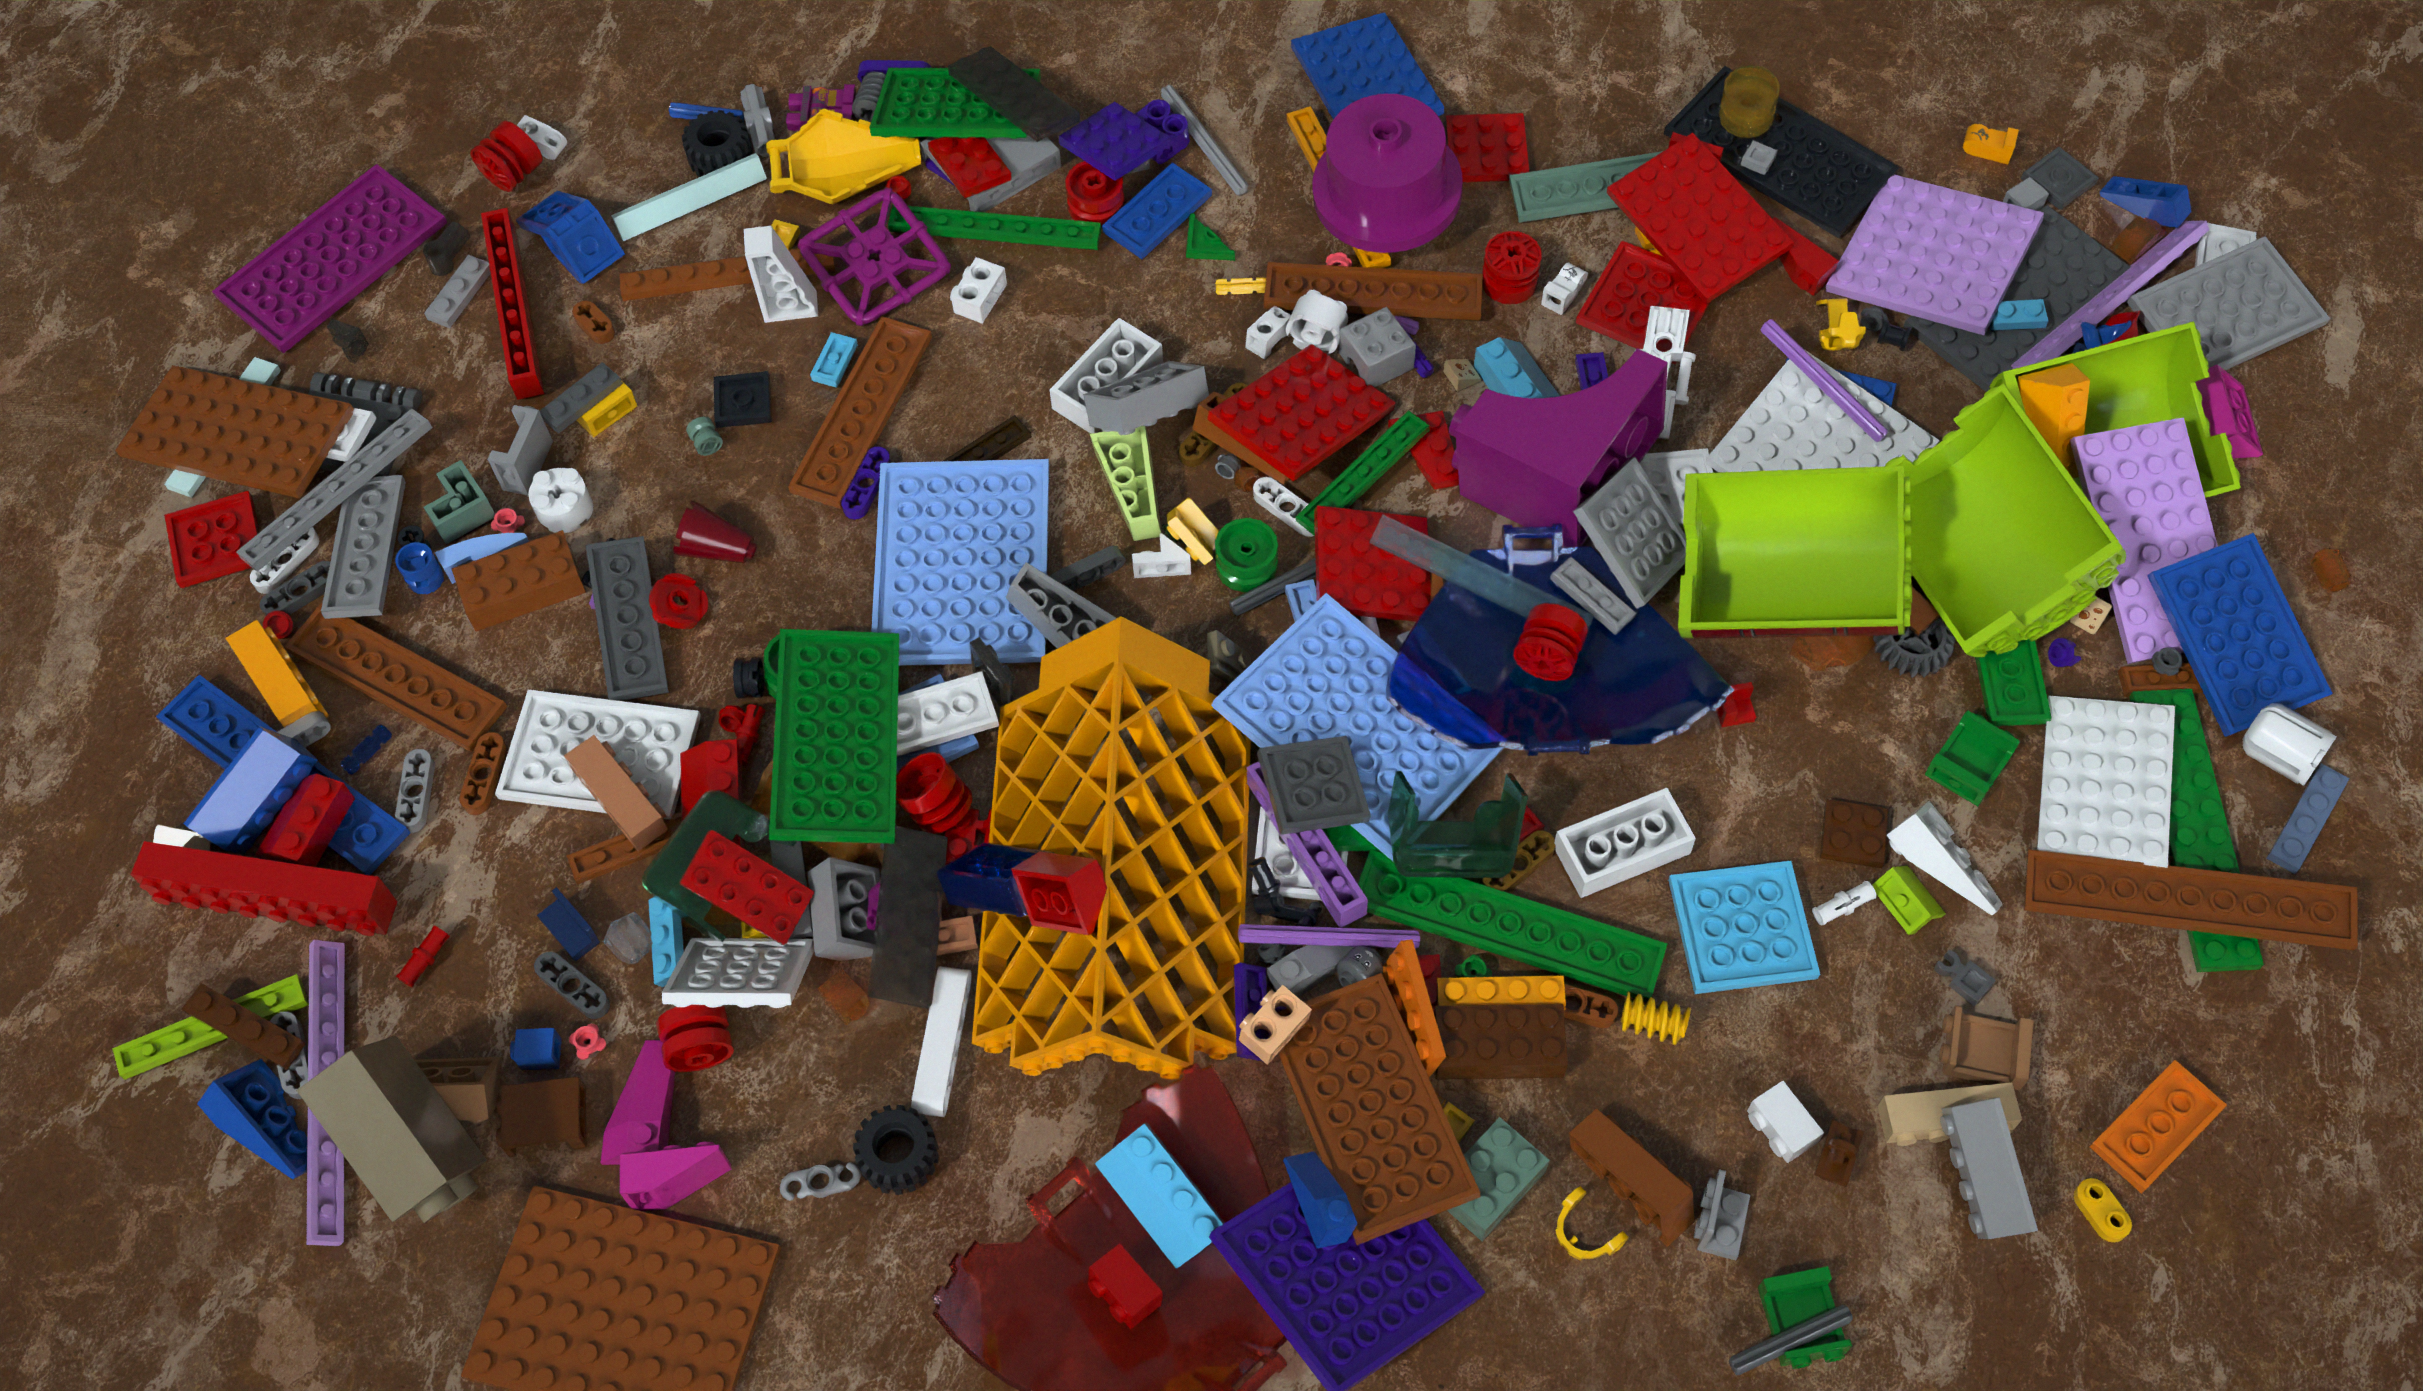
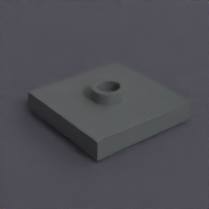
(2061, 177)

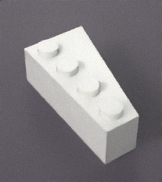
(777, 278)

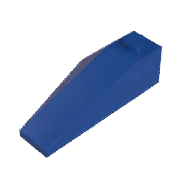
(254, 1113)

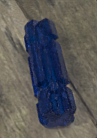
(366, 749)

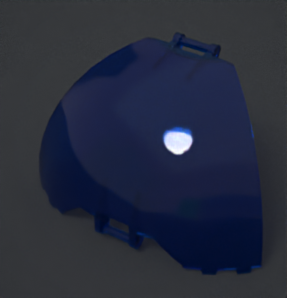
(1625, 689)

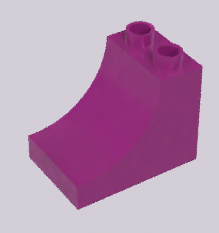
(1549, 454)

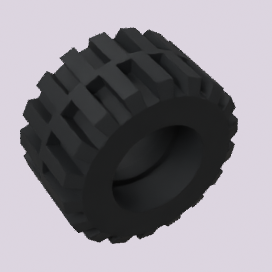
(706, 133)
(885, 1127)

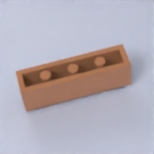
(616, 792)

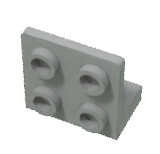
(1722, 1220)

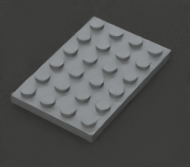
(2238, 304)

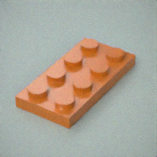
(1411, 997)
(2158, 1126)

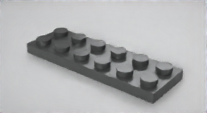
(625, 619)

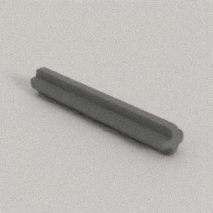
(1272, 588)
(1790, 1339)

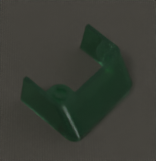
(714, 812)
(1456, 847)

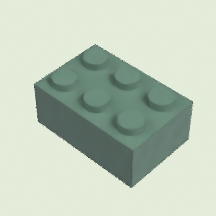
(1504, 1171)

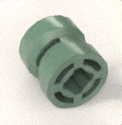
(704, 436)

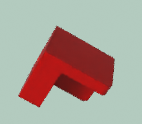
(1738, 707)

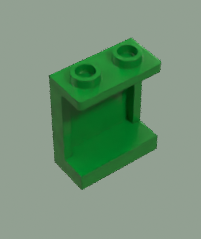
(1972, 758)
(1796, 1299)

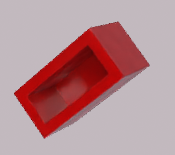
(1124, 1286)

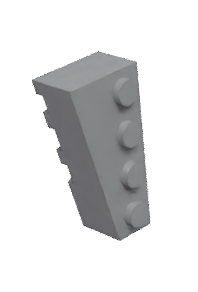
(1053, 607)

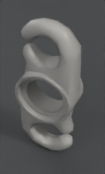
(806, 1175)

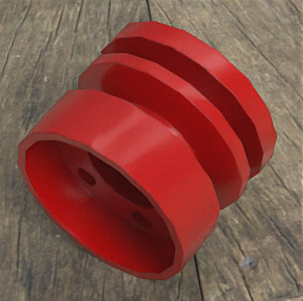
(506, 156)
(1511, 267)
(1550, 642)
(932, 793)

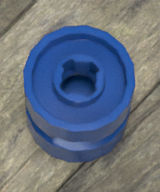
(419, 568)

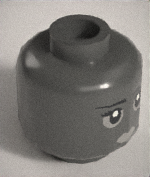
(1358, 965)

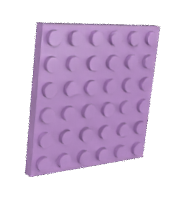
(1935, 253)

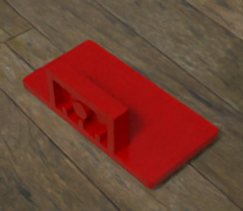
(746, 887)

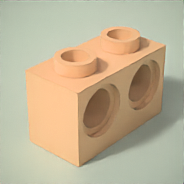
(1279, 1027)

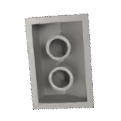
(841, 909)

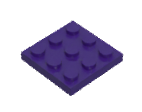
(1114, 141)

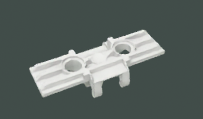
(1670, 325)

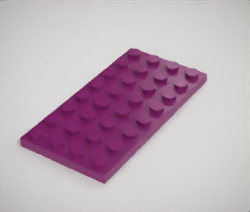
(329, 258)

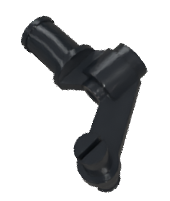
(1272, 903)

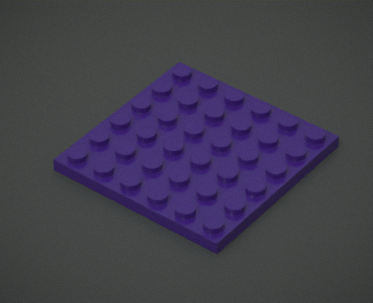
(1345, 1302)

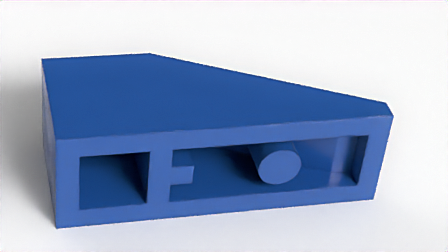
(2151, 199)
(1321, 1200)

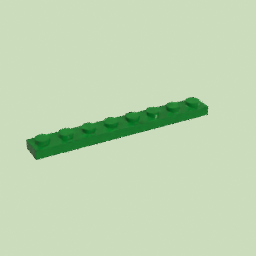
(1001, 227)

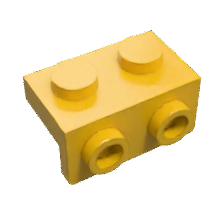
(1194, 528)

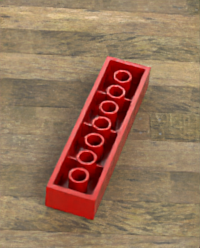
(264, 888)

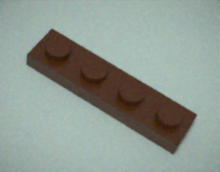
(243, 1026)

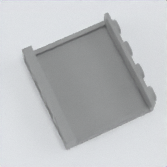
(1022, 156)

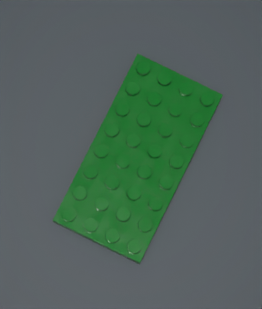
(835, 737)

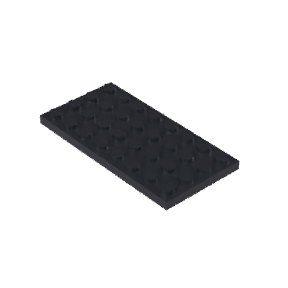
(1815, 166)

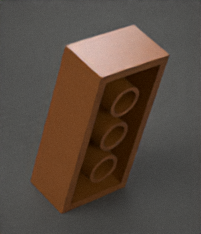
(518, 580)

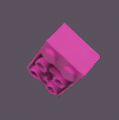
(667, 1176)

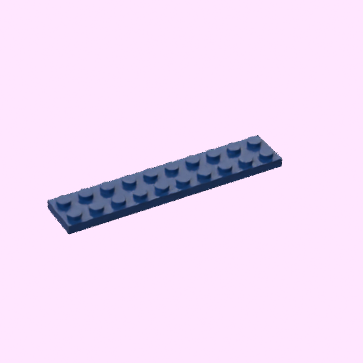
(221, 729)

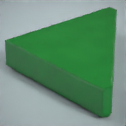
(1205, 244)

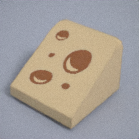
(1461, 373)
(2092, 616)

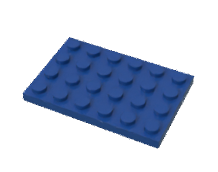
(1361, 62)
(2238, 633)

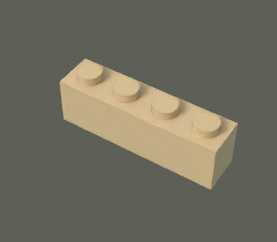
(1918, 1114)

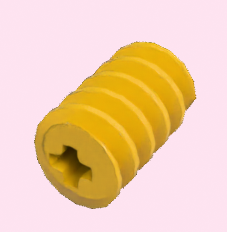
(1655, 1018)

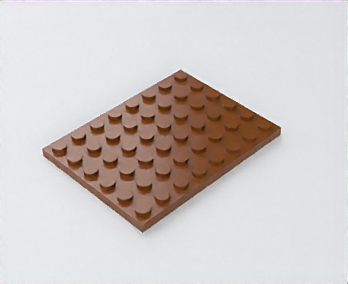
(619, 1302)

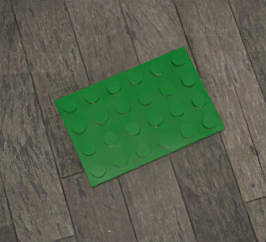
(936, 106)

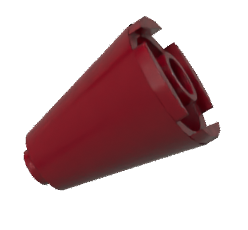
(712, 537)

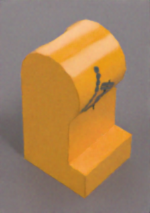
(1990, 143)

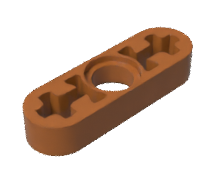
(487, 785)
(1592, 1017)

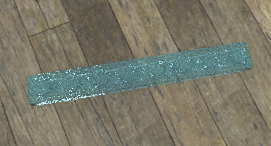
(1463, 569)

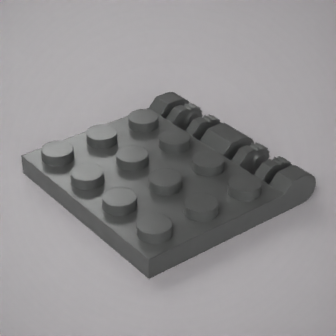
(369, 397)

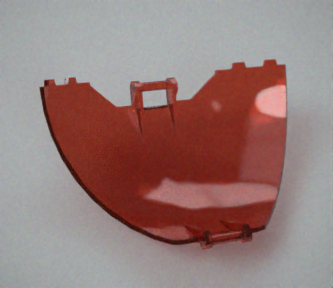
(1029, 1303)

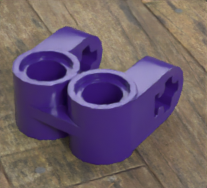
(1174, 125)

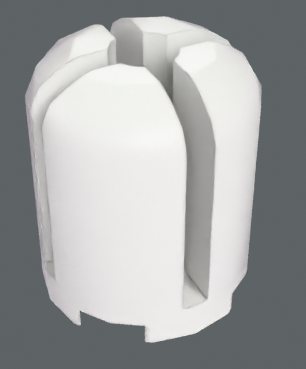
(2287, 742)

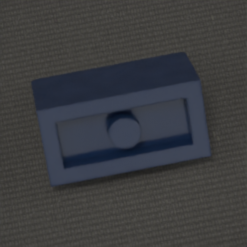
(568, 927)

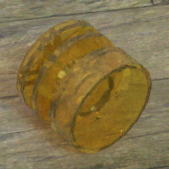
(1749, 101)

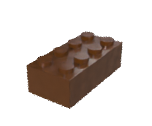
(1502, 1041)

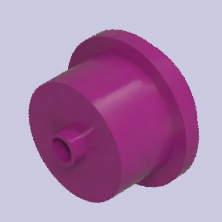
(1387, 175)

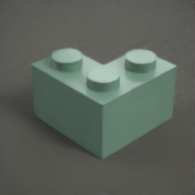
(462, 506)

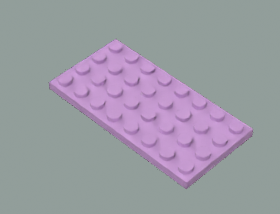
(2155, 506)

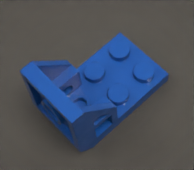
(573, 234)

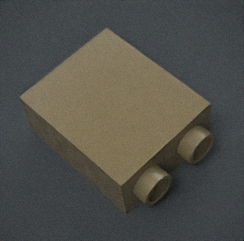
(394, 1130)

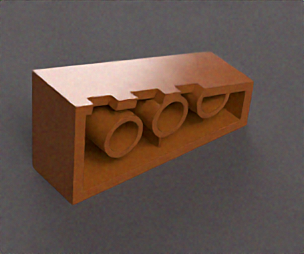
(1635, 1174)

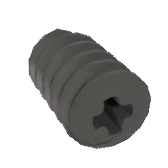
(868, 96)

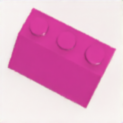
(2229, 412)

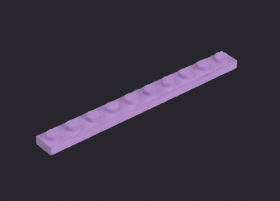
(2116, 293)
(325, 1047)

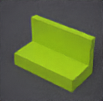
(1907, 899)

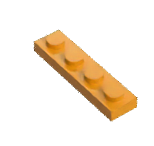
(1501, 990)

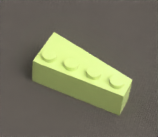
(1130, 474)

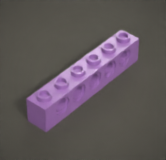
(1317, 860)

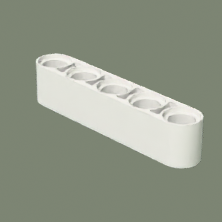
(941, 1041)

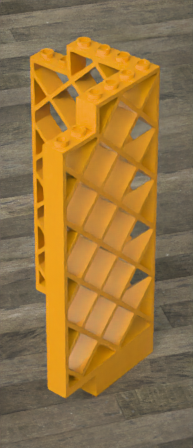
(1113, 664)

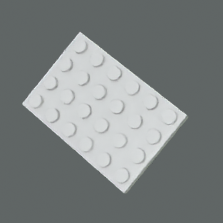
(555, 723)
(2107, 780)

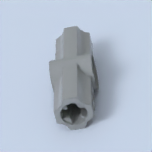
(757, 118)

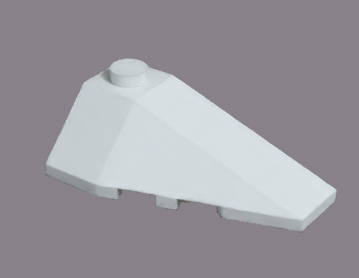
(1928, 845)

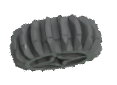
(1914, 652)

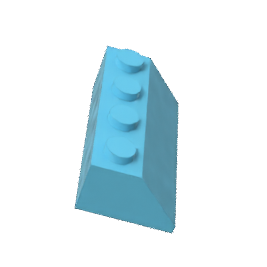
(1511, 370)
(1160, 1195)

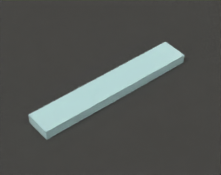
(689, 197)
(258, 372)

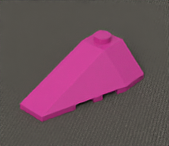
(643, 1108)

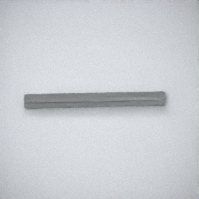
(1205, 141)

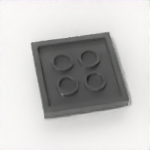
(1313, 785)

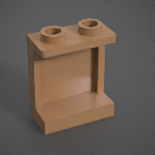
(1986, 1049)

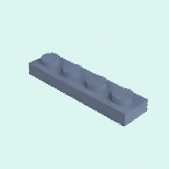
(2307, 818)

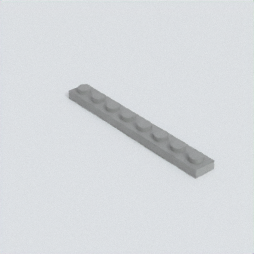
(334, 490)

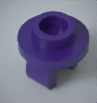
(2062, 653)

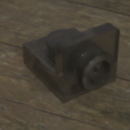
(349, 338)

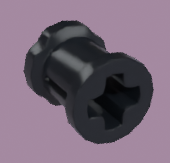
(1894, 335)
(417, 533)

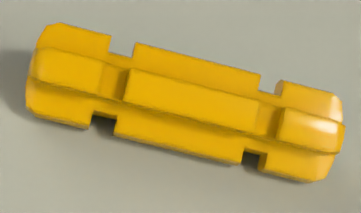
(1240, 285)

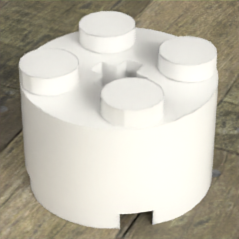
(1317, 321)
(560, 499)

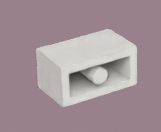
(1784, 1122)

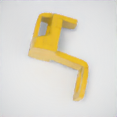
(1843, 326)

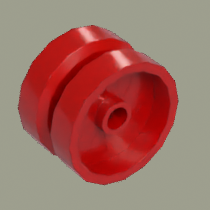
(1092, 194)
(694, 1037)

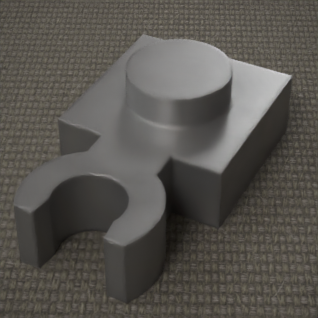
(1968, 980)

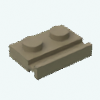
(1226, 657)

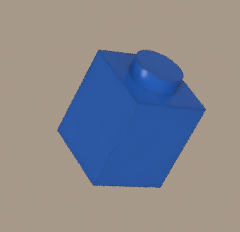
(536, 1049)

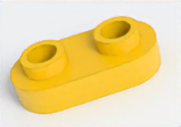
(2101, 1210)

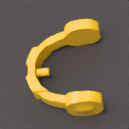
(1609, 1248)

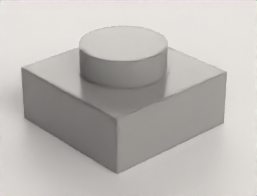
(1758, 157)

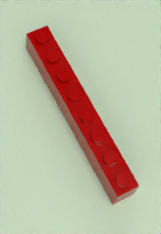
(512, 304)

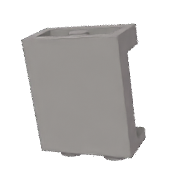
(526, 454)

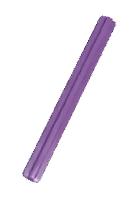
(1824, 380)
(1325, 936)

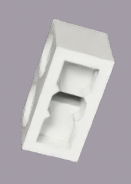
(978, 290)

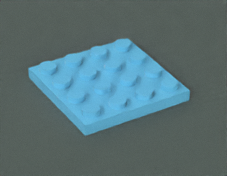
(1743, 927)

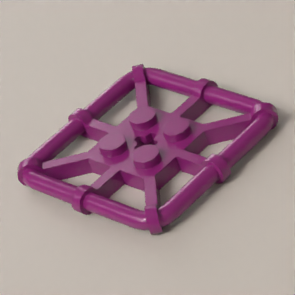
(872, 273)

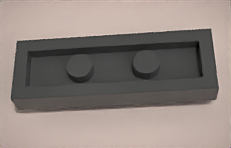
(580, 397)

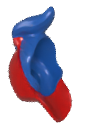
(2117, 328)

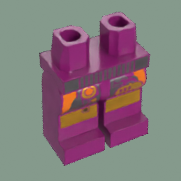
(816, 99)

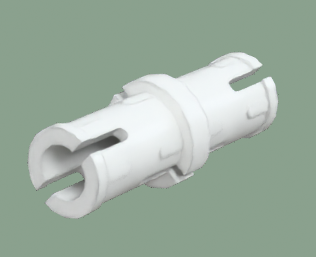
(1843, 904)

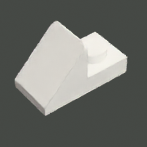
(1168, 562)

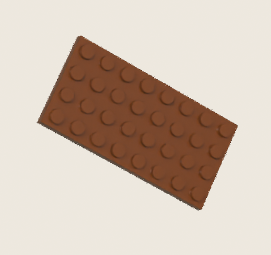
(236, 431)
(1374, 1110)

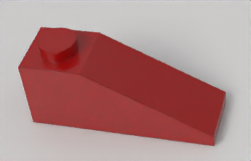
(1806, 262)

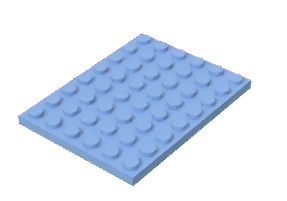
(951, 550)
(1331, 682)

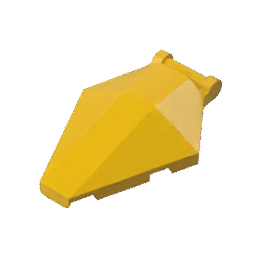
(839, 158)

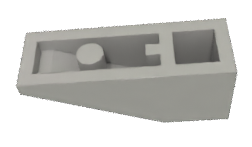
(1305, 968)

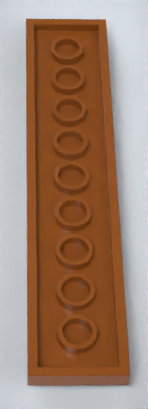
(2192, 899)

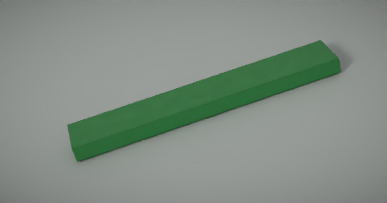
(1367, 467)

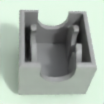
(1377, 347)

